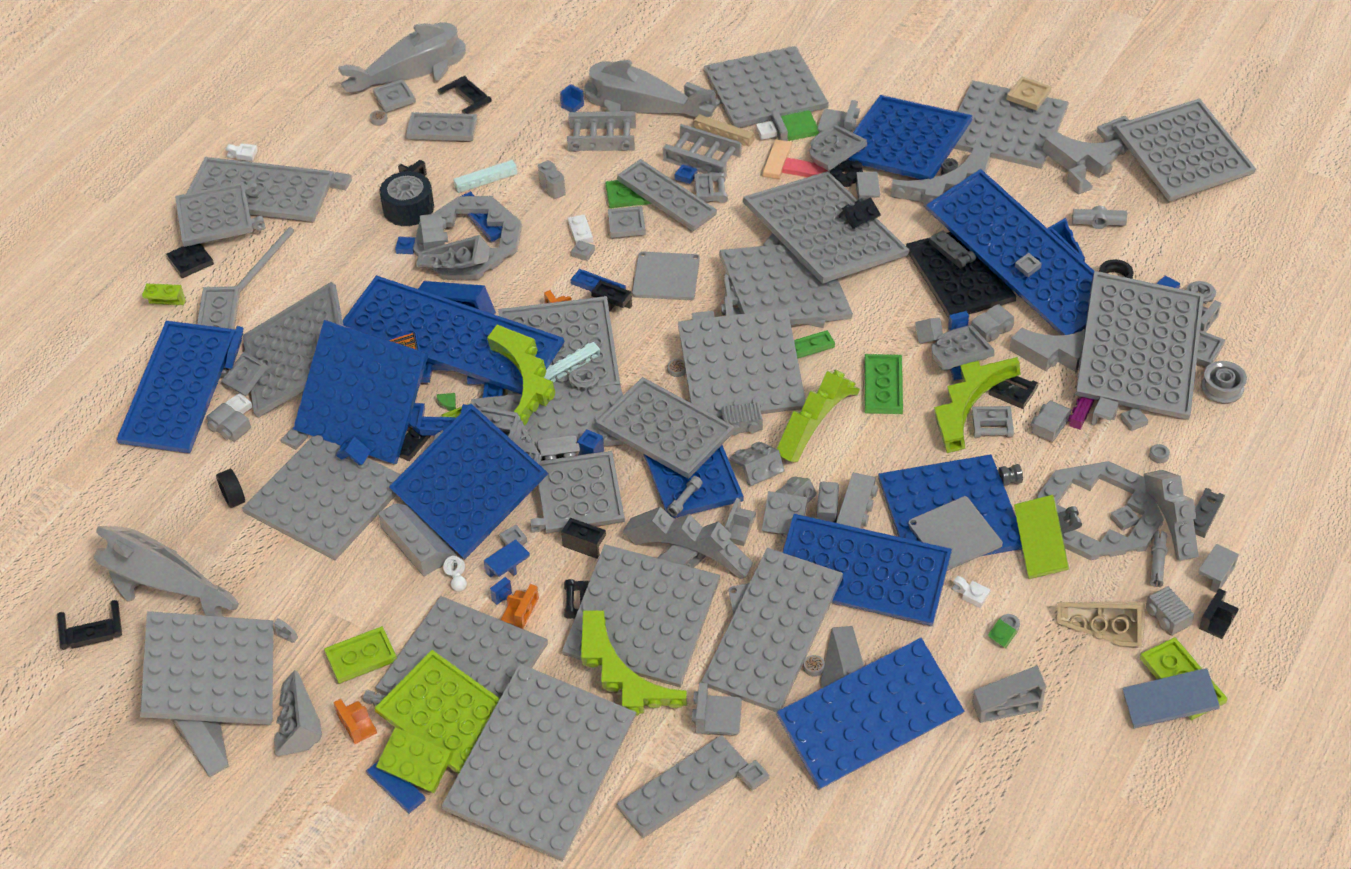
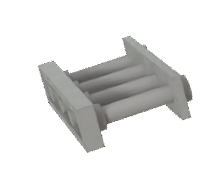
(601, 120)
(702, 163)

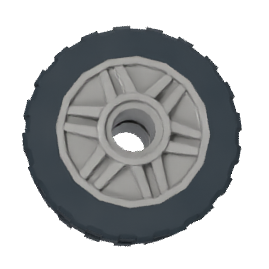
(406, 198)

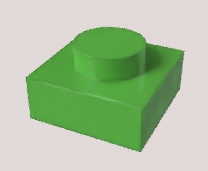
(1002, 633)

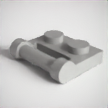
(705, 190)
(992, 417)

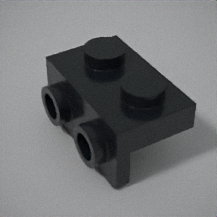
(860, 213)

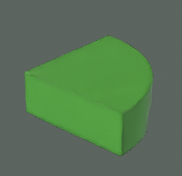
(447, 400)

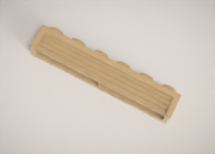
(725, 130)

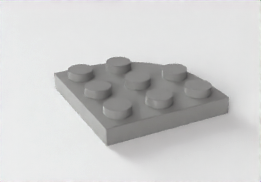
(835, 146)
(960, 348)

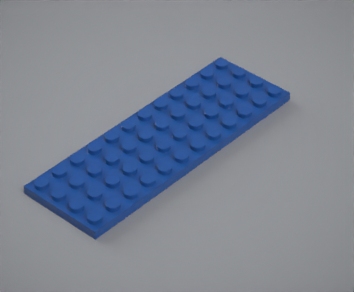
(1004, 232)
(446, 331)

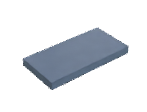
(1171, 698)

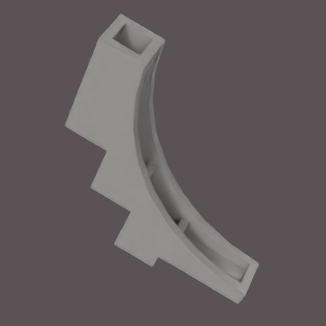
(928, 189)
(687, 532)

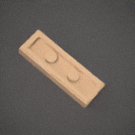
(777, 158)

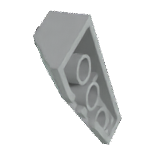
(842, 655)
(206, 743)

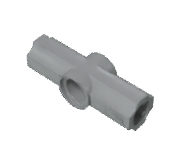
(1099, 217)

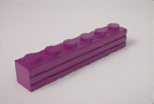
(1080, 412)

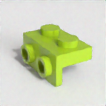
(164, 294)

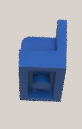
(506, 559)

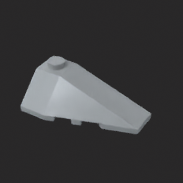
(455, 254)
(298, 719)

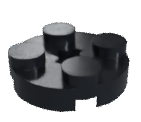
(851, 168)

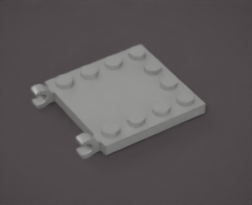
(217, 213)
(581, 490)

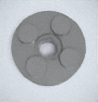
(1224, 382)

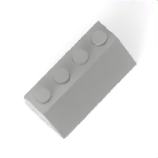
(415, 538)

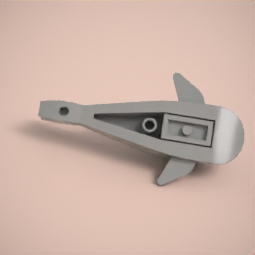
(423, 52)
(627, 88)
(142, 560)

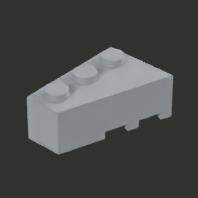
(1010, 696)

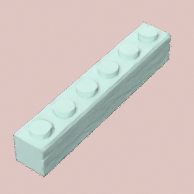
(485, 176)
(569, 363)

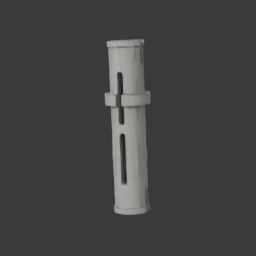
(1159, 552)

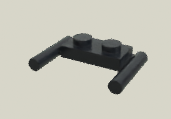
(469, 92)
(91, 632)

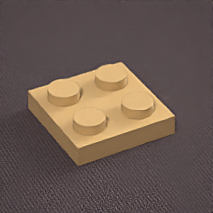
(1029, 93)

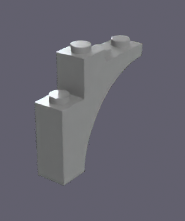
(1072, 153)
(1048, 349)
(1177, 509)

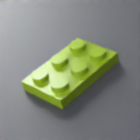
(360, 654)
(414, 760)

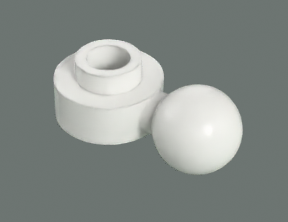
(458, 582)

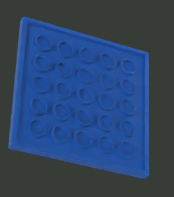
(908, 137)
(360, 390)
(468, 481)
(927, 487)

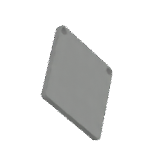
(666, 276)
(957, 527)

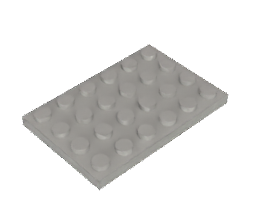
(665, 427)

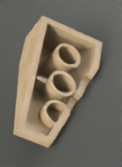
(1111, 621)

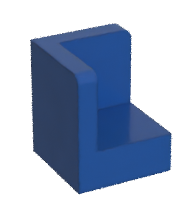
(572, 98)
(590, 443)
(354, 449)

